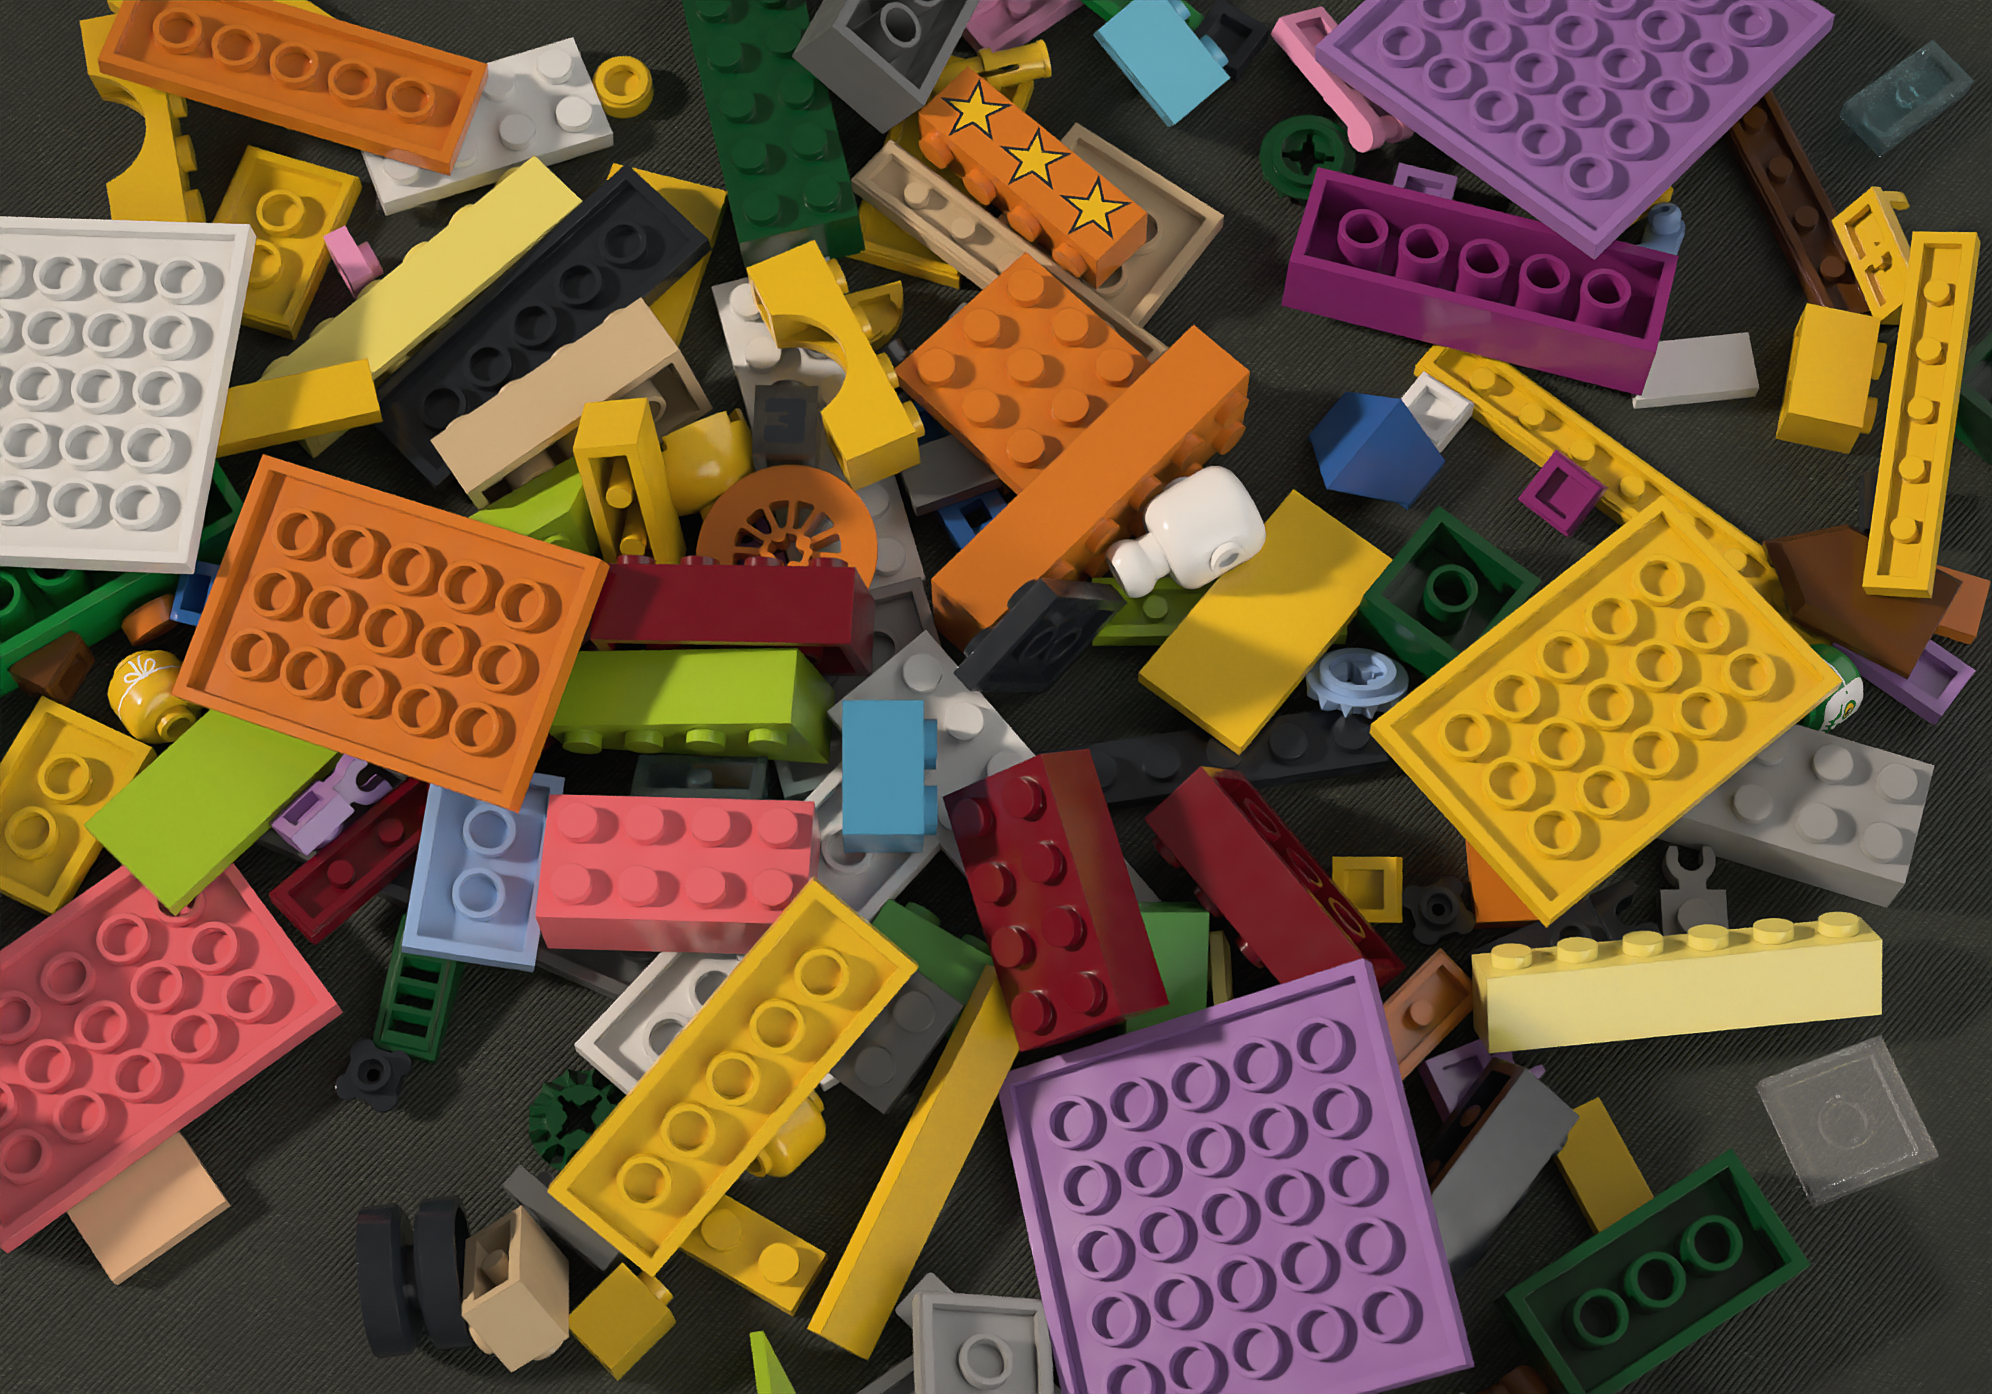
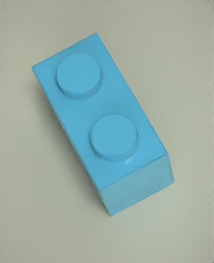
(1164, 56)

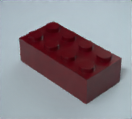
(747, 606)
(1263, 880)
(1055, 899)

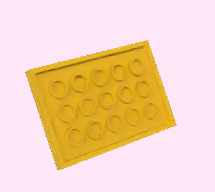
(1604, 709)

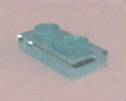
(1906, 98)

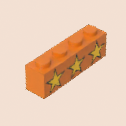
(1031, 178)

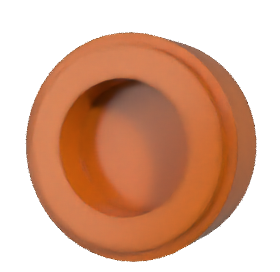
(150, 620)

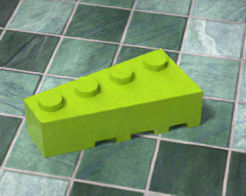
(697, 704)

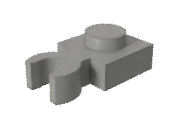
(1690, 900)

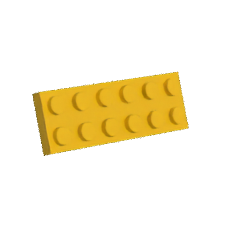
(732, 1077)

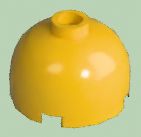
(706, 460)

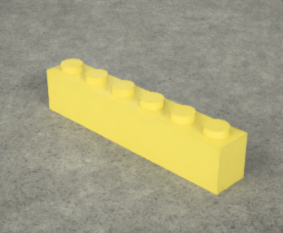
(435, 281)
(1676, 983)

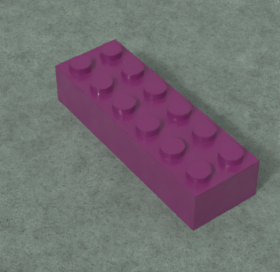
(1478, 281)

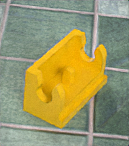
(1877, 250)

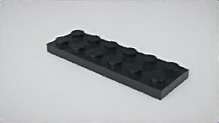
(597, 260)

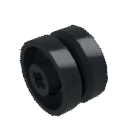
(413, 1275)

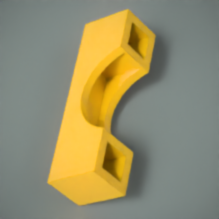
(158, 179)
(807, 309)

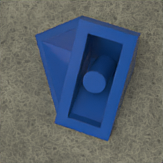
(1375, 449)

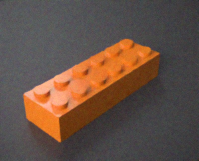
(1098, 485)

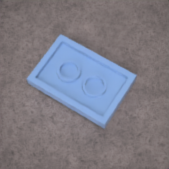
(479, 878)

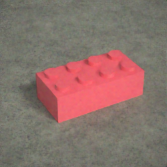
(671, 871)

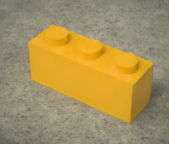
(627, 482)

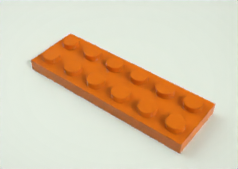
(302, 74)

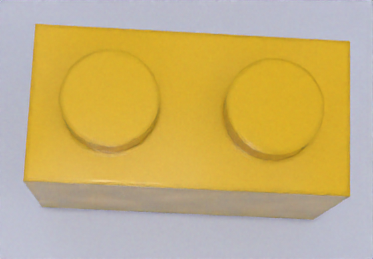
(1830, 379)

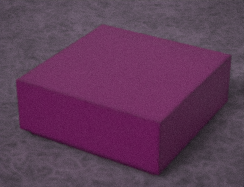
(1563, 493)

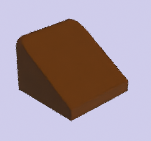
(54, 669)

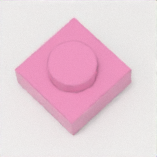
(354, 263)

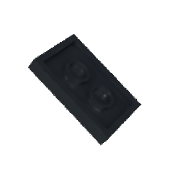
(1038, 636)

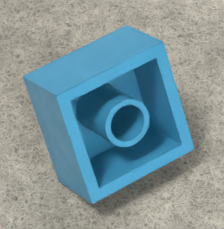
(883, 776)

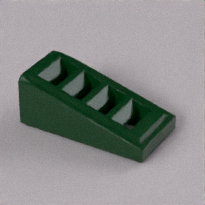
(400, 984)

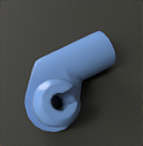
(1664, 229)

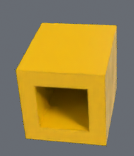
(622, 1319)

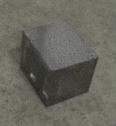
(786, 425)

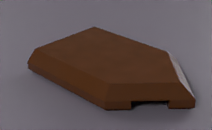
(1825, 594)

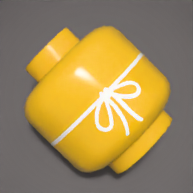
(144, 700)

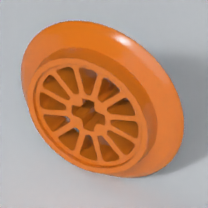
(794, 488)

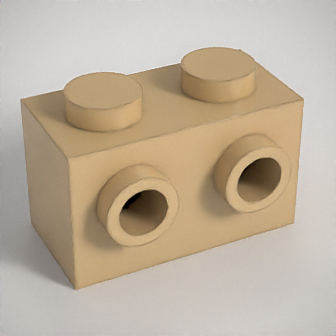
(516, 1290)

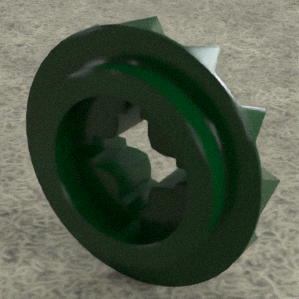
(1285, 146)
(549, 1116)

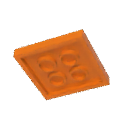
(1020, 372)

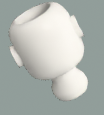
(1192, 532)

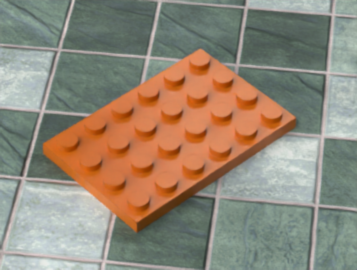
(391, 632)

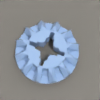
(1374, 686)

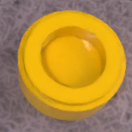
(623, 86)

